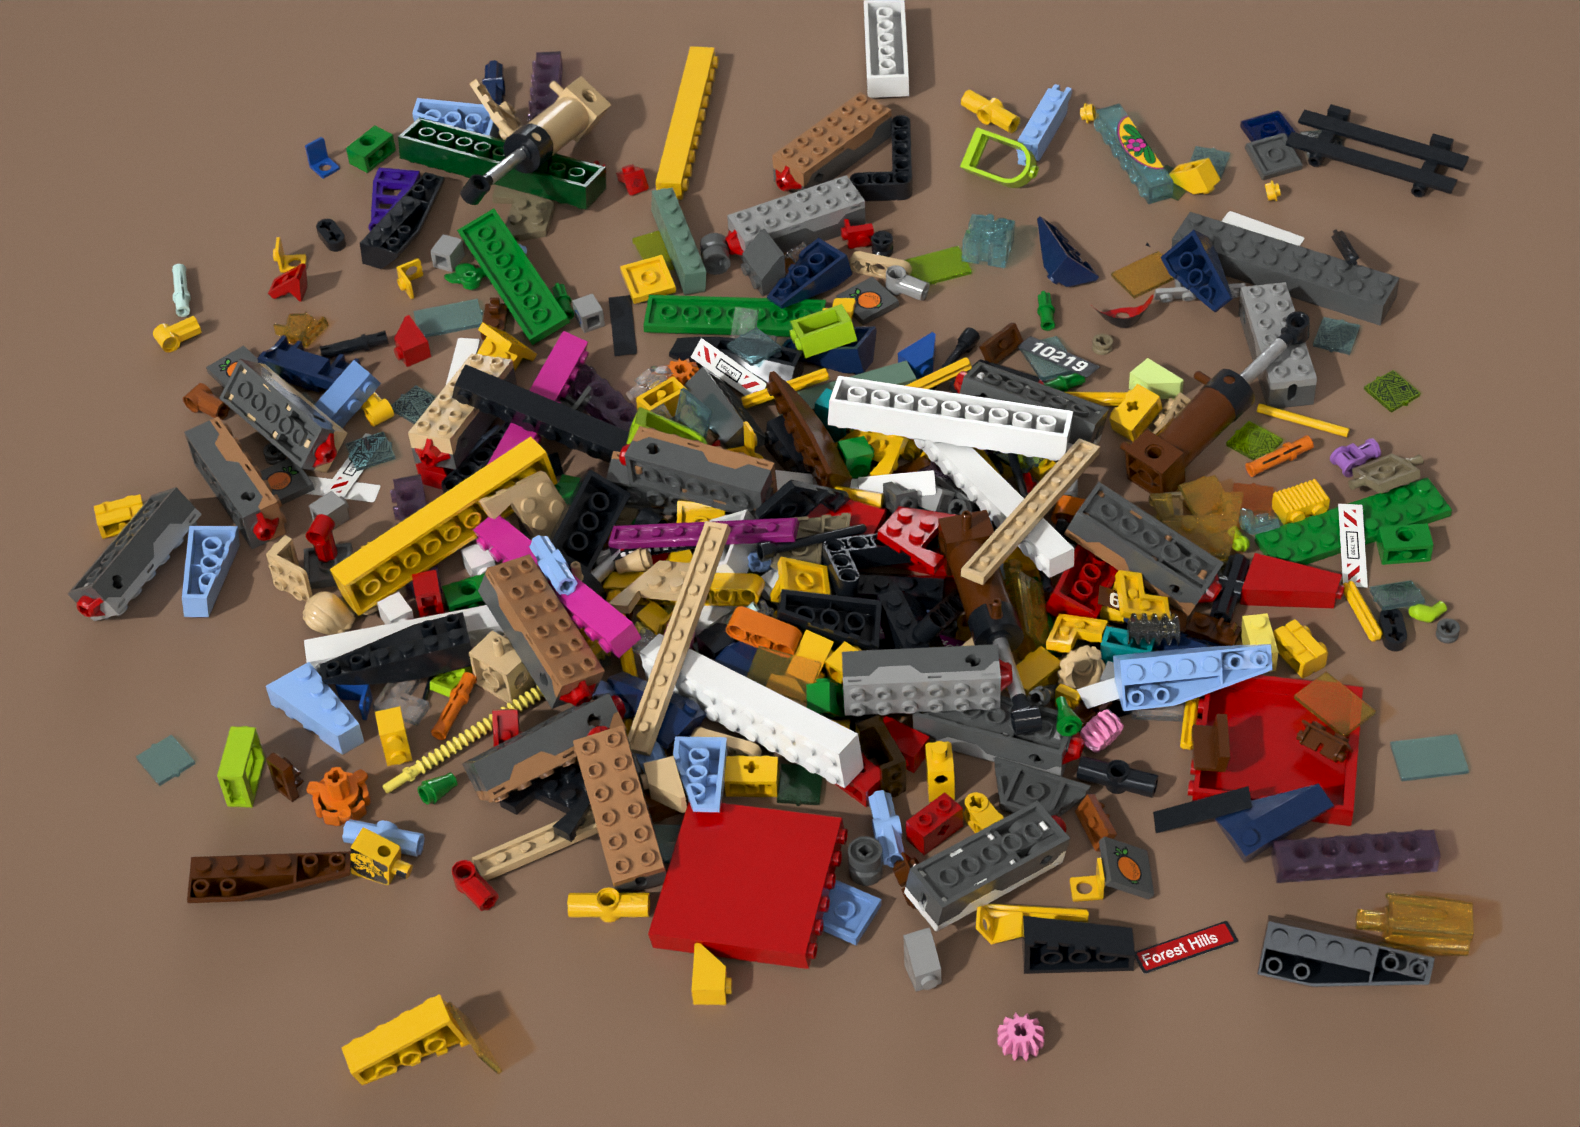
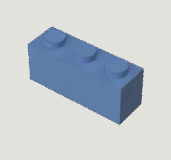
(347, 394)

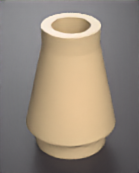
(636, 561)

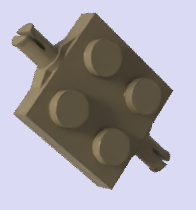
(1386, 473)

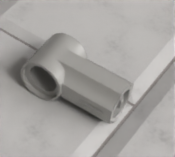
(899, 282)

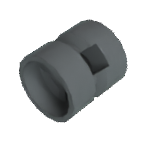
(715, 253)
(865, 861)

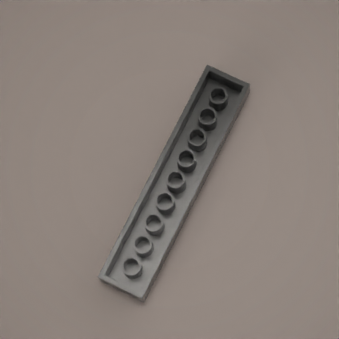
(1308, 273)

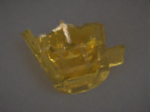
(301, 328)

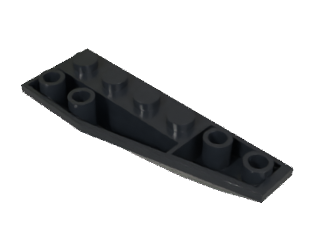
(401, 223)
(786, 363)
(405, 655)
(1337, 958)

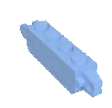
(1044, 122)

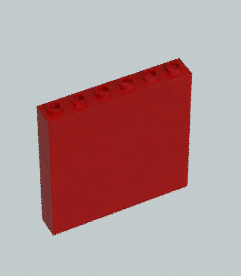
(1265, 747)
(749, 884)

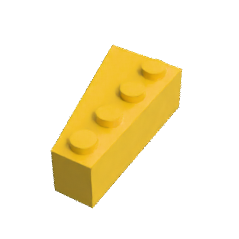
(404, 1041)

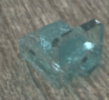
(1261, 523)

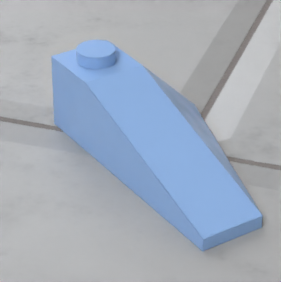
(702, 770)

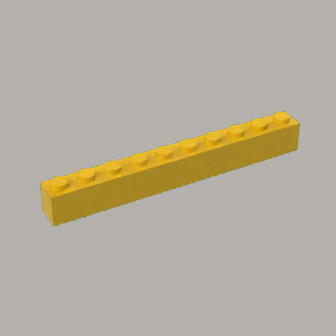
(686, 120)

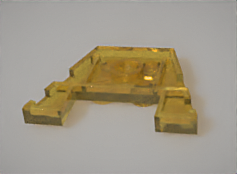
(1209, 532)

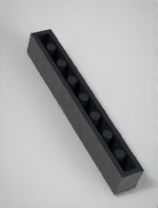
(538, 414)

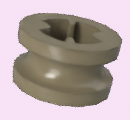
(1102, 349)

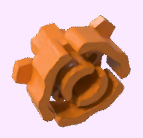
(340, 792)

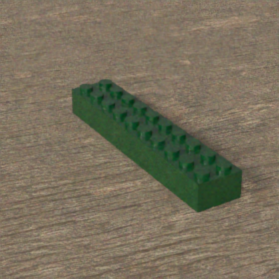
(473, 153)

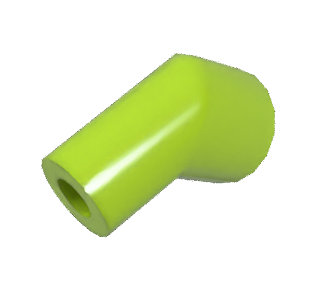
(1240, 542)
(1427, 613)

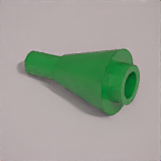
(1067, 721)

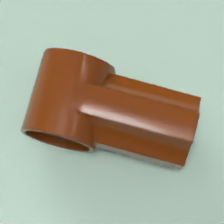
(203, 399)

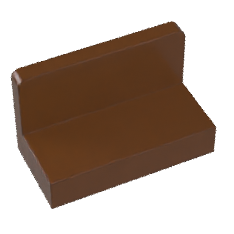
(1211, 745)

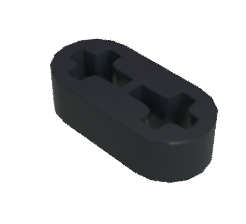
(328, 236)
(1397, 628)

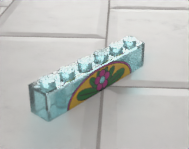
(1134, 154)

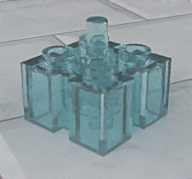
(988, 240)

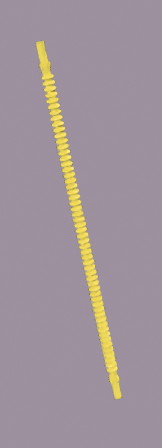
(410, 773)

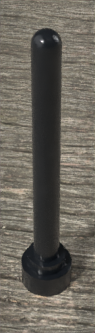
(767, 550)

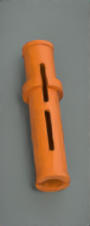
(1301, 445)
(458, 697)

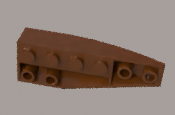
(809, 435)
(255, 876)

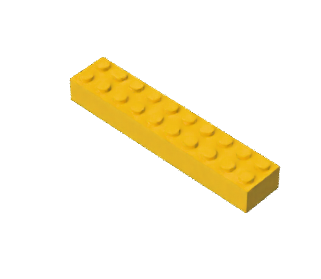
(433, 530)

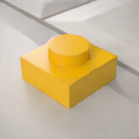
(1071, 695)

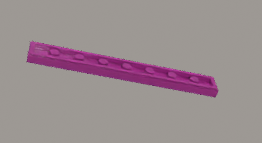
(689, 533)

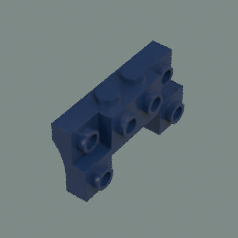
(302, 367)

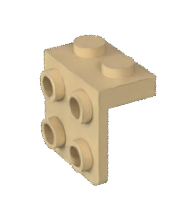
(286, 570)

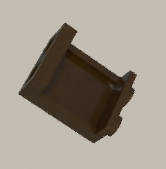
(878, 743)

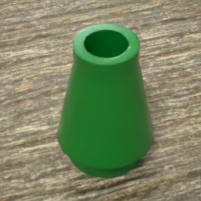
(434, 789)

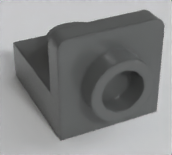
(895, 497)

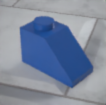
(920, 356)

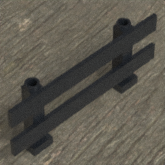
(1338, 123)

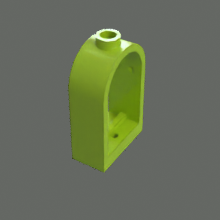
(977, 148)
(652, 420)

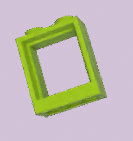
(822, 331)
(241, 766)

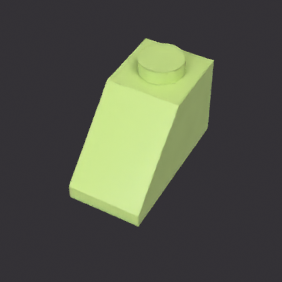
(1156, 379)

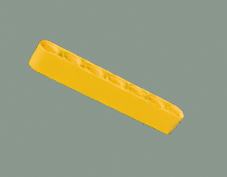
(725, 590)

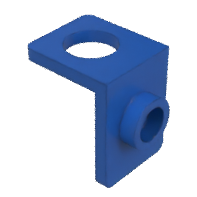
(318, 157)
(359, 693)

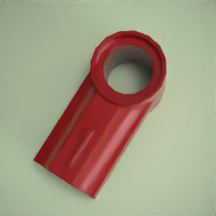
(322, 538)
(474, 886)

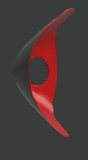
(1134, 312)

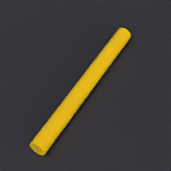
(1303, 420)

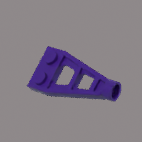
(389, 179)

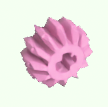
(1101, 731)
(1020, 1036)

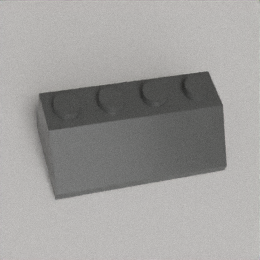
(726, 409)

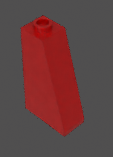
(1289, 584)

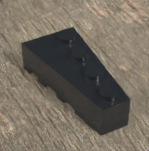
(782, 447)
(833, 617)
(1075, 947)

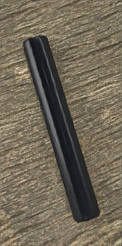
(1345, 247)

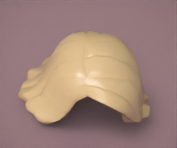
(328, 613)
(1081, 667)

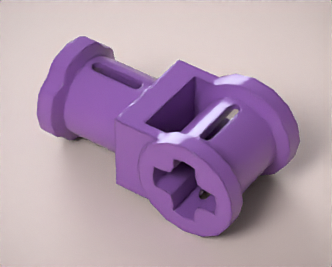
(1354, 456)

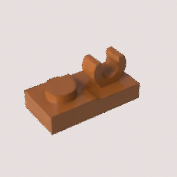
(1094, 820)

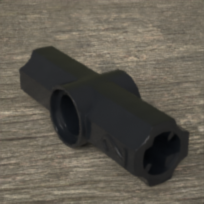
(1231, 589)
(1117, 776)

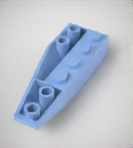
(1184, 674)

